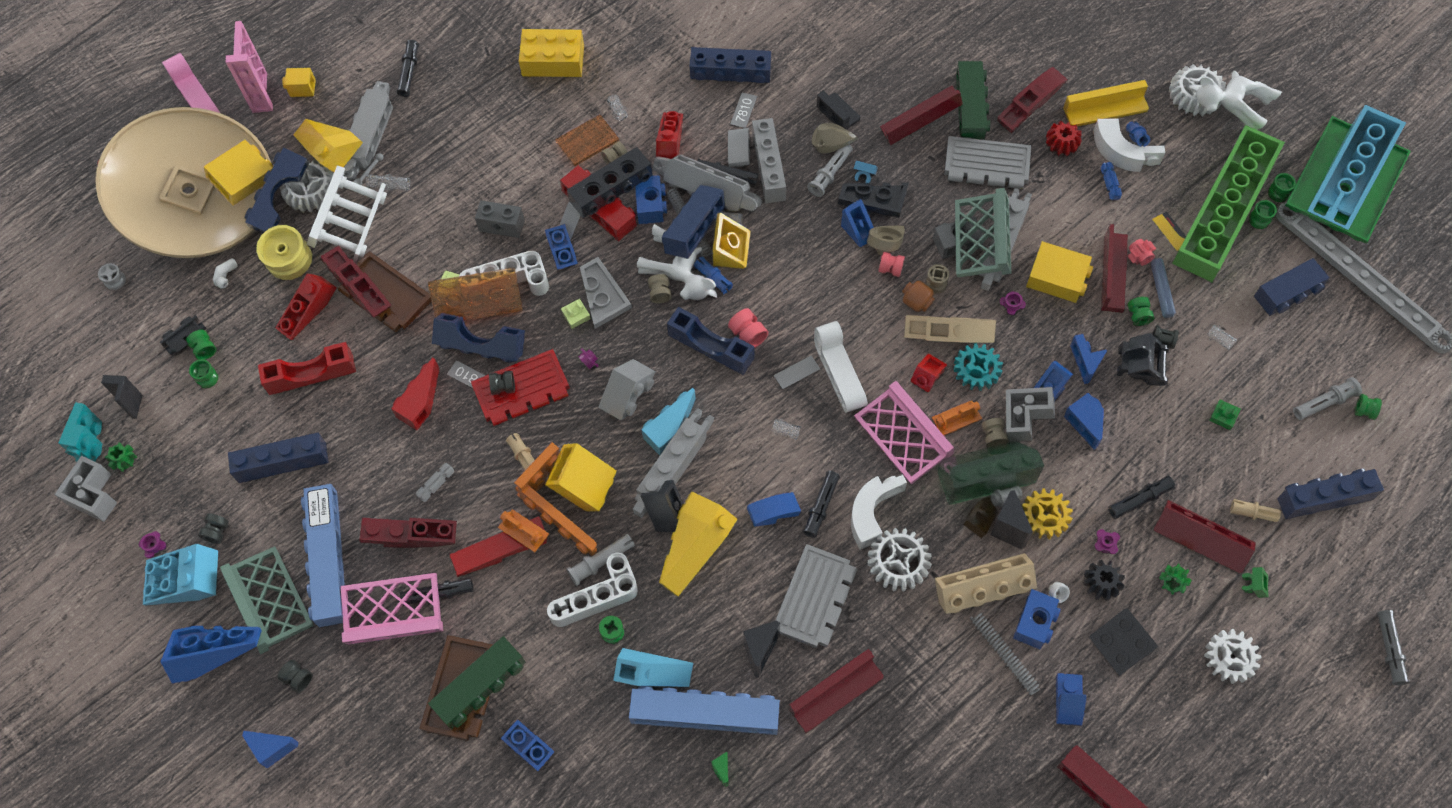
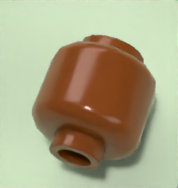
(918, 296)

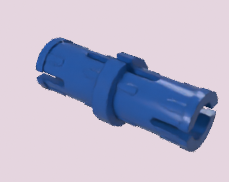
(1138, 134)
(714, 274)

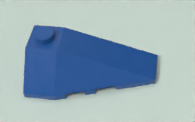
(199, 650)

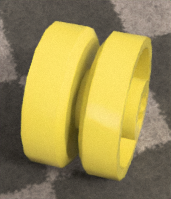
(284, 252)

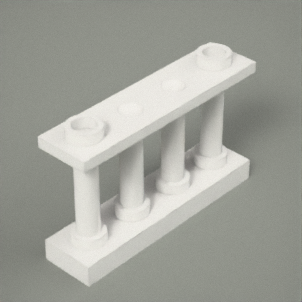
(332, 199)

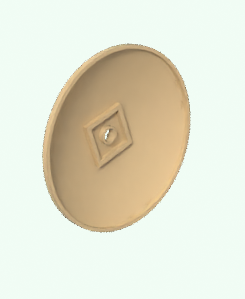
(145, 176)

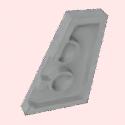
(603, 293)

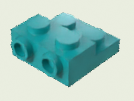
(81, 433)

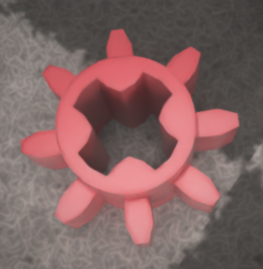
(1141, 252)

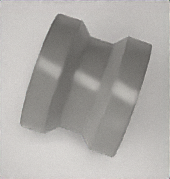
(106, 275)

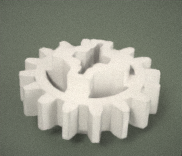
(1243, 666)

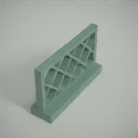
(1001, 234)
(250, 612)

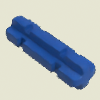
(1111, 181)

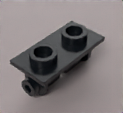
(175, 339)

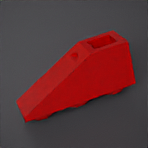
(669, 135)
(305, 305)
(417, 400)

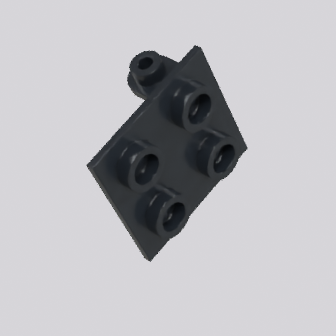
(1123, 641)

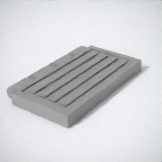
(987, 161)
(812, 597)

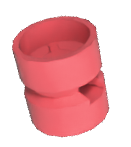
(746, 326)

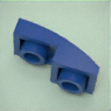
(561, 247)
(773, 508)
(527, 745)

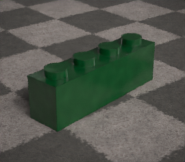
(974, 111)
(477, 682)

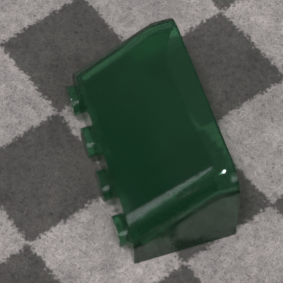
(989, 469)

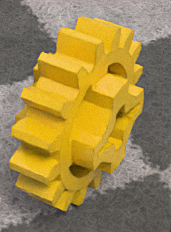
(1048, 503)

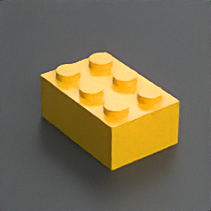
(551, 53)

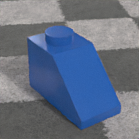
(1087, 419)

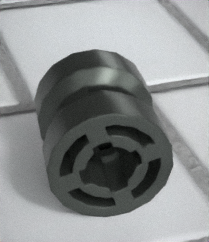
(502, 382)
(213, 528)
(295, 676)

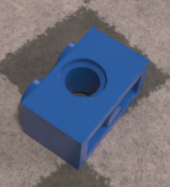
(651, 210)
(1037, 605)

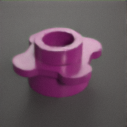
(1012, 297)
(588, 358)
(147, 540)
(1102, 546)

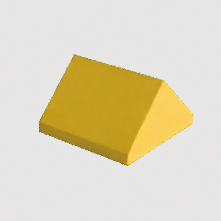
(730, 243)

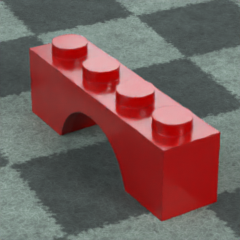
(284, 376)

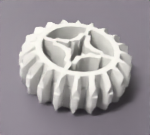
(1187, 98)
(310, 188)
(883, 568)

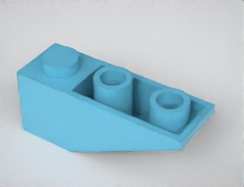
(663, 428)
(651, 670)

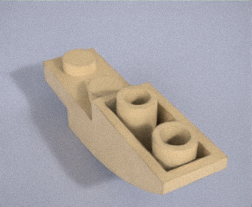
(950, 329)

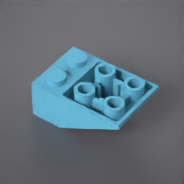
(181, 576)

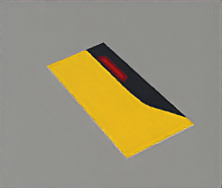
(1170, 230)

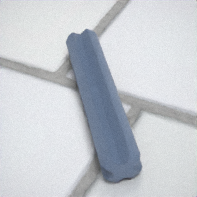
(1163, 288)

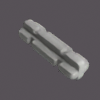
(434, 482)

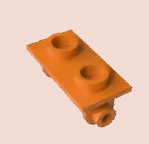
(957, 417)
(522, 530)

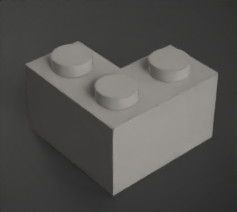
(624, 388)
(1025, 405)
(84, 487)

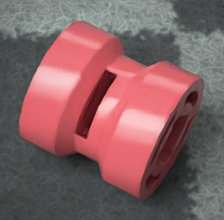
(891, 264)

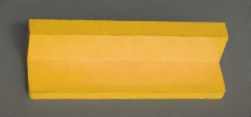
(1106, 103)

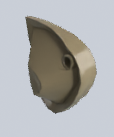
(831, 137)
(886, 238)

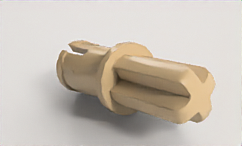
(521, 452)
(1254, 510)

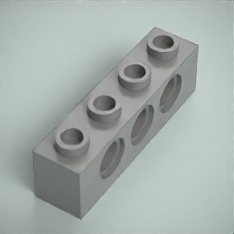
(769, 160)

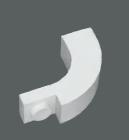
(1120, 151)
(863, 523)

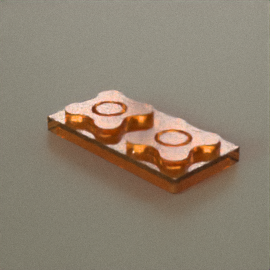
(477, 294)

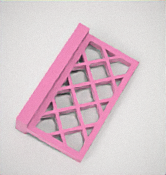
(249, 71)
(918, 419)
(388, 629)

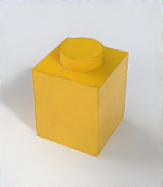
(299, 82)

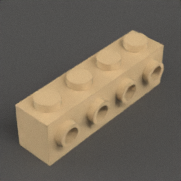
(986, 583)

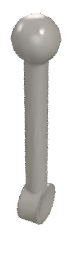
(379, 157)

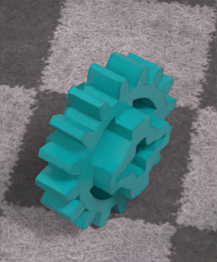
(977, 368)

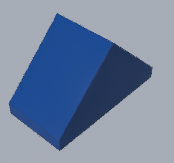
(857, 222)
(269, 747)

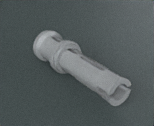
(826, 175)
(1335, 395)
(591, 564)

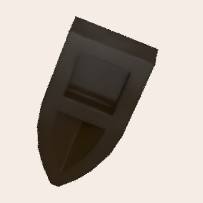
(981, 517)

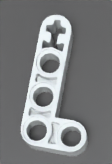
(523, 270)
(830, 347)
(591, 594)

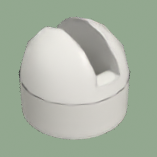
(1062, 589)

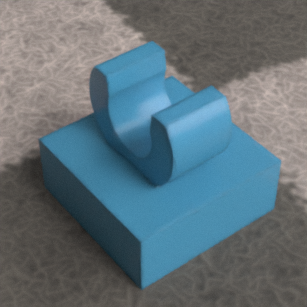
(864, 168)

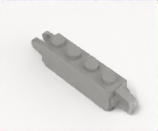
(369, 127)
(690, 174)
(1017, 211)
(675, 457)

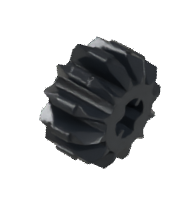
(1107, 588)

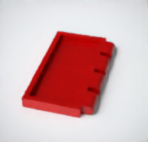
(534, 383)

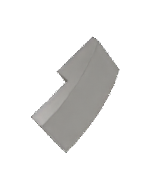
(738, 147)

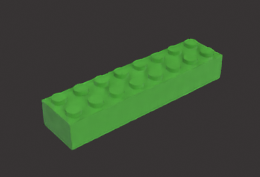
(1228, 203)

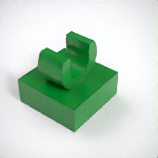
(1225, 414)
(1259, 582)

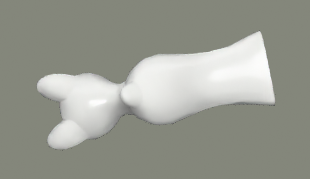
(1210, 94)
(695, 286)

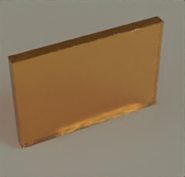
(587, 140)

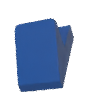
(1086, 361)
(1055, 377)
(1069, 699)

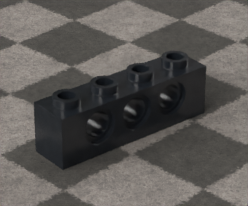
(615, 172)

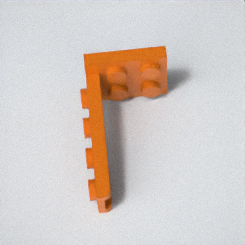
(531, 481)

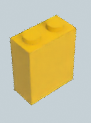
(238, 171)
(1060, 272)
(581, 477)

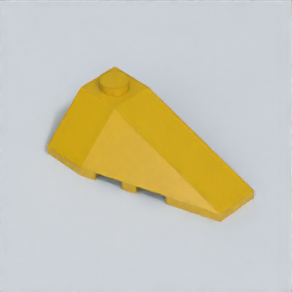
(327, 143)
(697, 536)

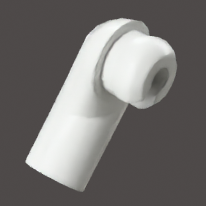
(221, 271)

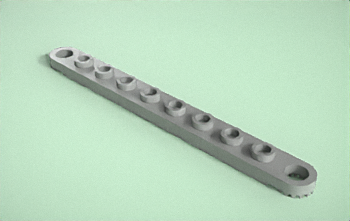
(1367, 279)

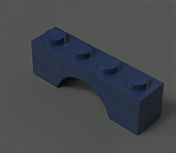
(287, 168)
(690, 331)
(451, 332)

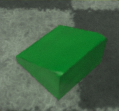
(720, 767)

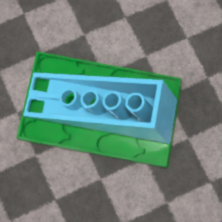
(1351, 173)

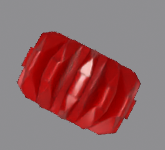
(1063, 138)

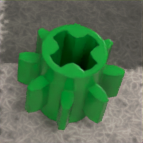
(120, 457)
(1169, 579)

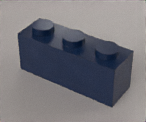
(1291, 287)

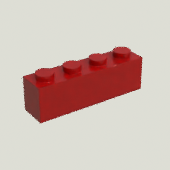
(612, 217)

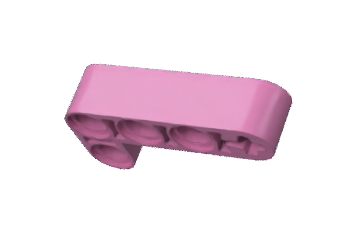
(188, 83)

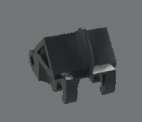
(1139, 359)

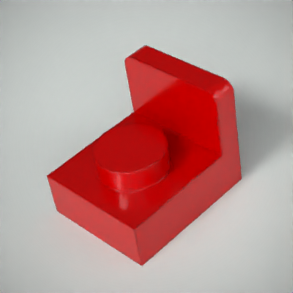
(928, 372)

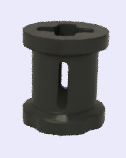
(1166, 336)

